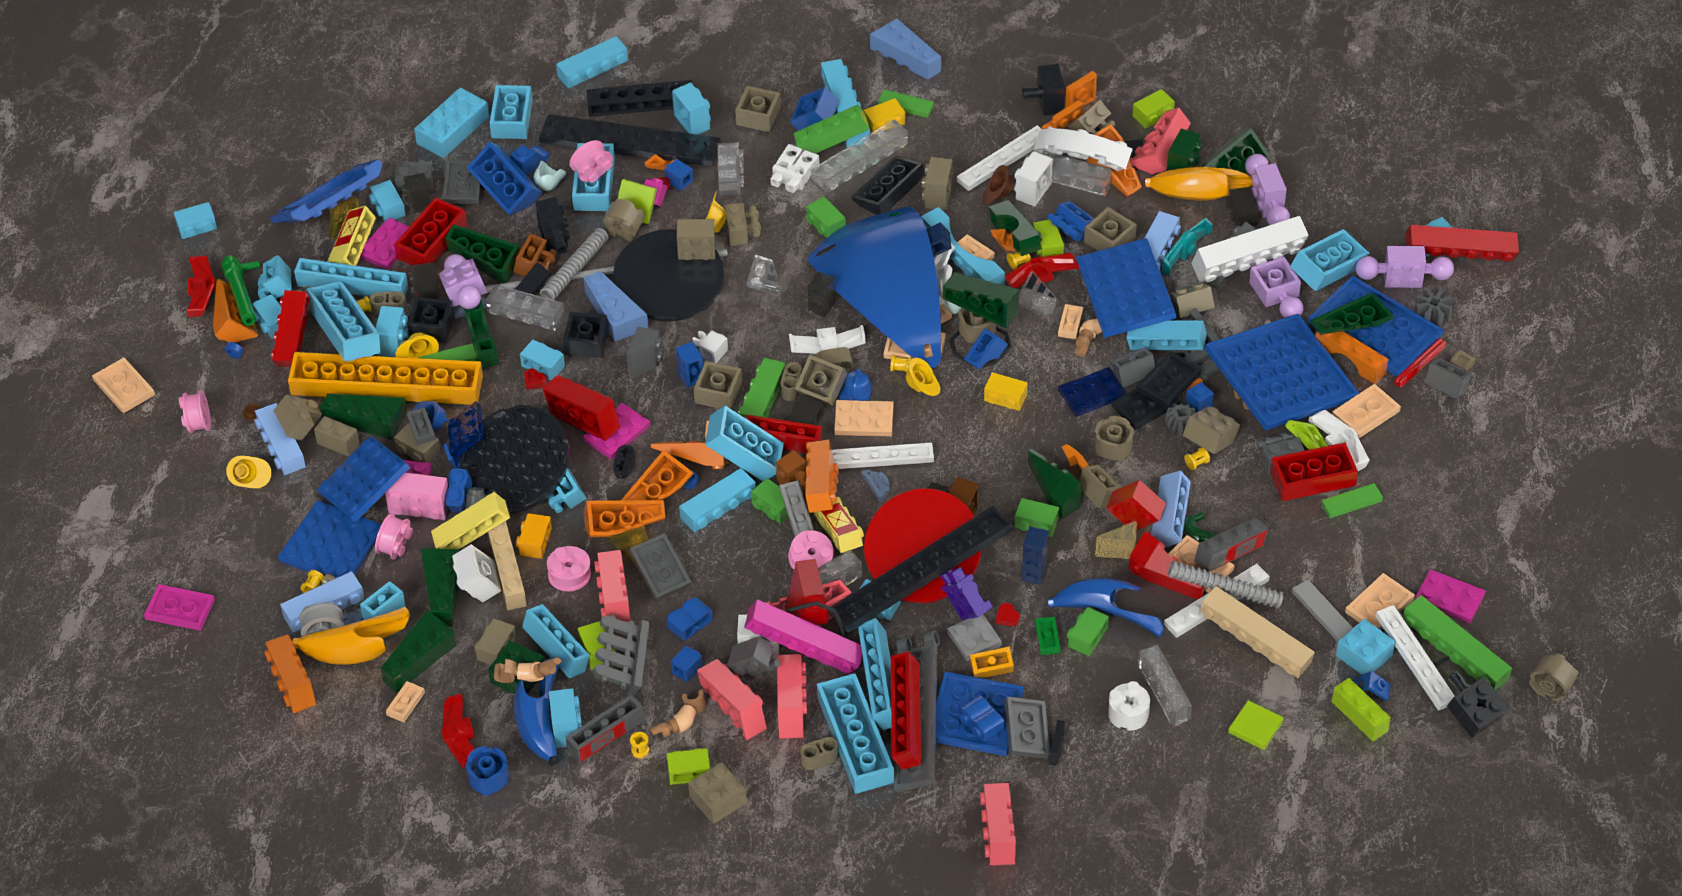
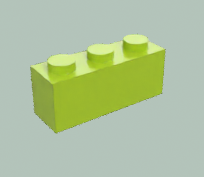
(1361, 709)

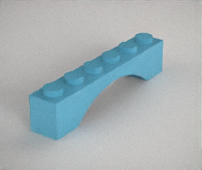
(970, 264)

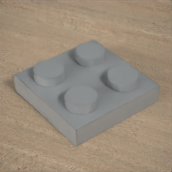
(974, 636)

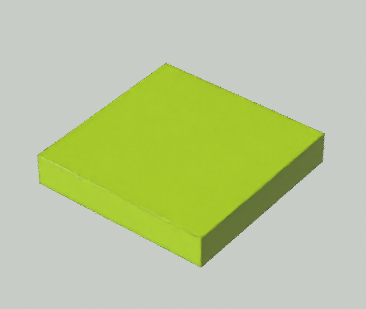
(639, 194)
(1256, 725)

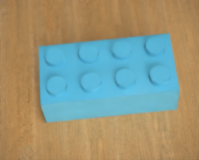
(451, 122)
(594, 195)
(1328, 260)
(743, 443)

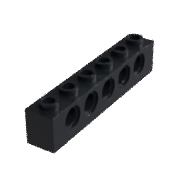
(632, 98)

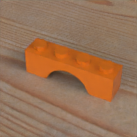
(1368, 362)

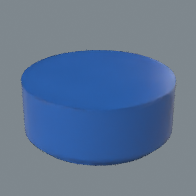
(234, 350)
(692, 482)

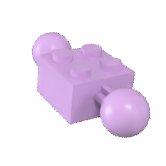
(1267, 189)
(1404, 267)
(462, 281)
(1277, 284)

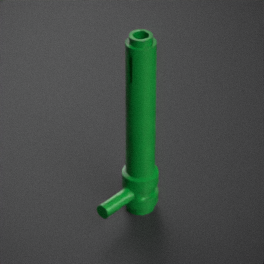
(233, 273)

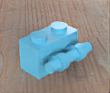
(275, 278)
(568, 491)

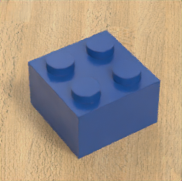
(813, 108)

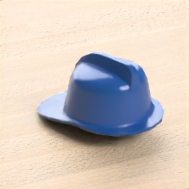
(856, 387)
(435, 413)

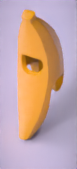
(1198, 182)
(354, 641)

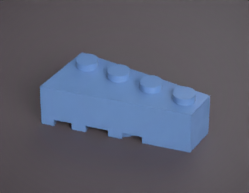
(906, 48)
(609, 300)

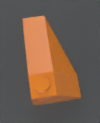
(1126, 179)
(660, 479)

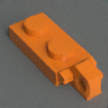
(1065, 116)

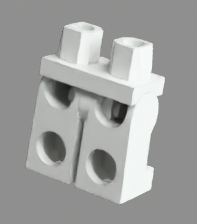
(793, 169)

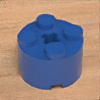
(487, 770)

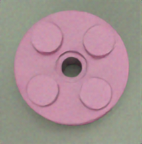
(591, 161)
(195, 412)
(393, 536)
(813, 543)
(568, 568)

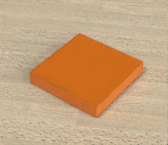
(1082, 90)

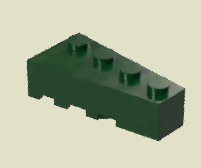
(489, 253)
(367, 414)
(441, 582)
(418, 651)

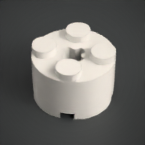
(1129, 706)

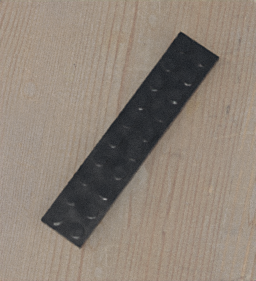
(631, 139)
(921, 568)

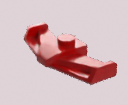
(1042, 268)
(200, 286)
(457, 729)

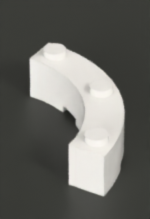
(1084, 145)

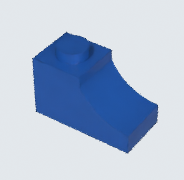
(529, 159)
(986, 347)

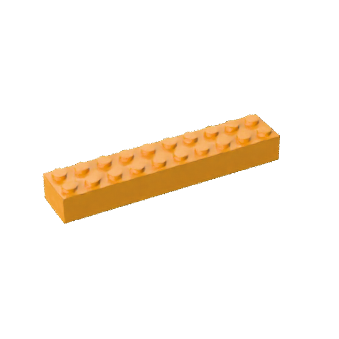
(386, 377)

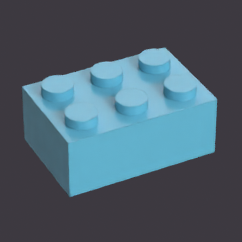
(511, 112)

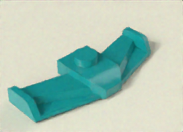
(1186, 244)

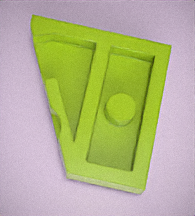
(1307, 434)

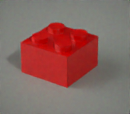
(1137, 504)

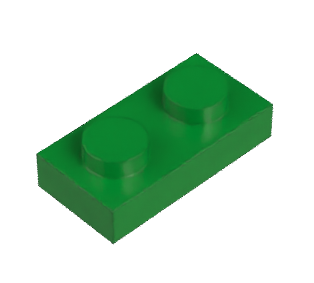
(1047, 636)

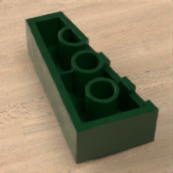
(983, 298)

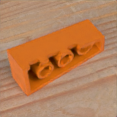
(821, 476)
(290, 673)

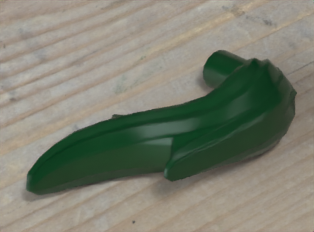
(1194, 531)

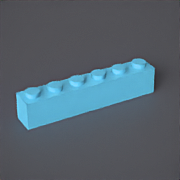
(837, 82)
(356, 279)
(877, 670)

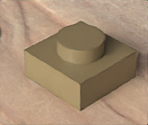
(1463, 360)

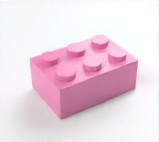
(418, 496)

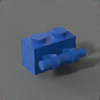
(1070, 220)

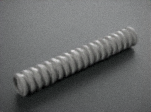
(574, 264)
(1226, 584)

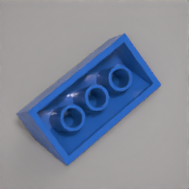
(503, 179)

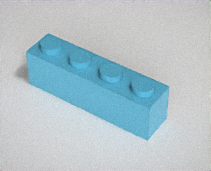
(592, 62)
(1169, 336)
(717, 500)
(555, 640)

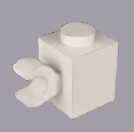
(711, 346)

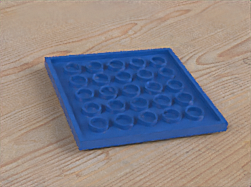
(1281, 371)

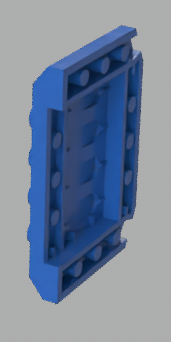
(329, 193)

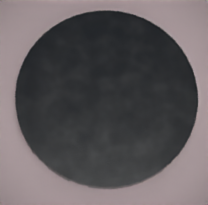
(661, 283)
(519, 456)

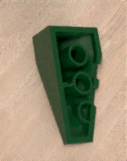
(1237, 150)
(1358, 314)
(1057, 486)

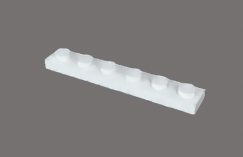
(1004, 156)
(883, 455)
(1191, 616)
(1415, 657)

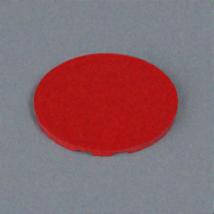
(910, 525)

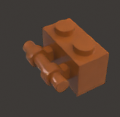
(533, 252)
(790, 469)

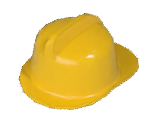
(717, 213)
(417, 346)
(921, 377)
(248, 472)

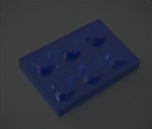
(1091, 391)
(465, 429)

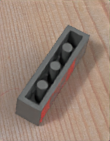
(1231, 544)
(605, 728)

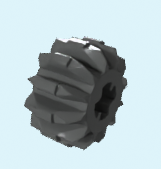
(1178, 416)

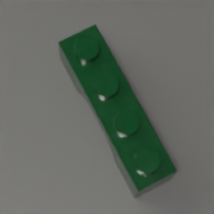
(1024, 236)
(480, 336)

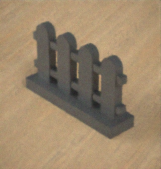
(1200, 355)
(636, 648)

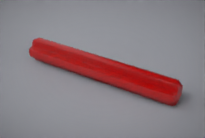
(1420, 362)

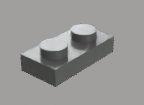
(420, 426)

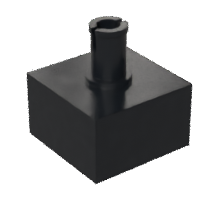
(1049, 89)

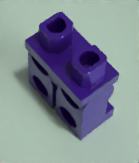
(964, 594)

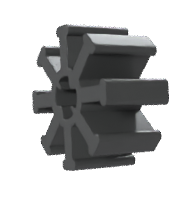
(1434, 307)

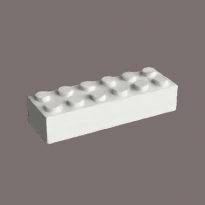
(1249, 249)

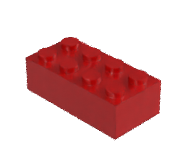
(426, 236)
(581, 407)
(1313, 471)

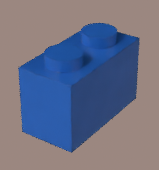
(689, 363)

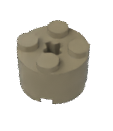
(623, 219)
(972, 325)
(1114, 438)
(1553, 677)

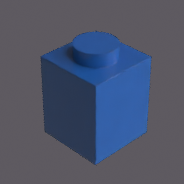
(679, 174)
(1199, 397)
(686, 663)

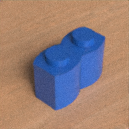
(459, 482)
(689, 619)
(982, 719)

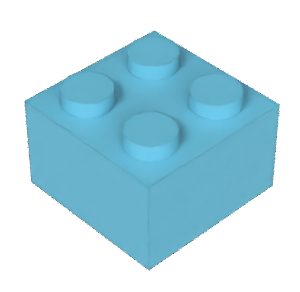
(691, 109)
(391, 330)
(1365, 647)
(564, 714)

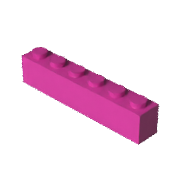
(803, 637)

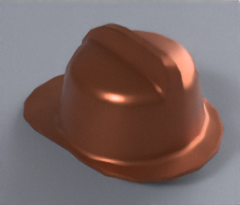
(999, 185)

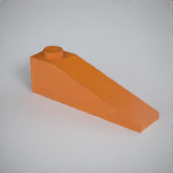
(226, 317)
(693, 451)
(616, 517)

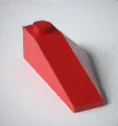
(1152, 564)
(807, 588)

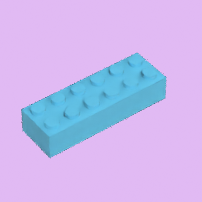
(343, 321)
(856, 733)

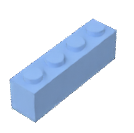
(1162, 235)
(285, 449)
(1174, 492)
(341, 591)

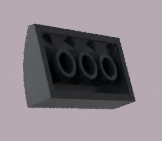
(889, 184)

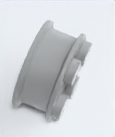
(320, 618)

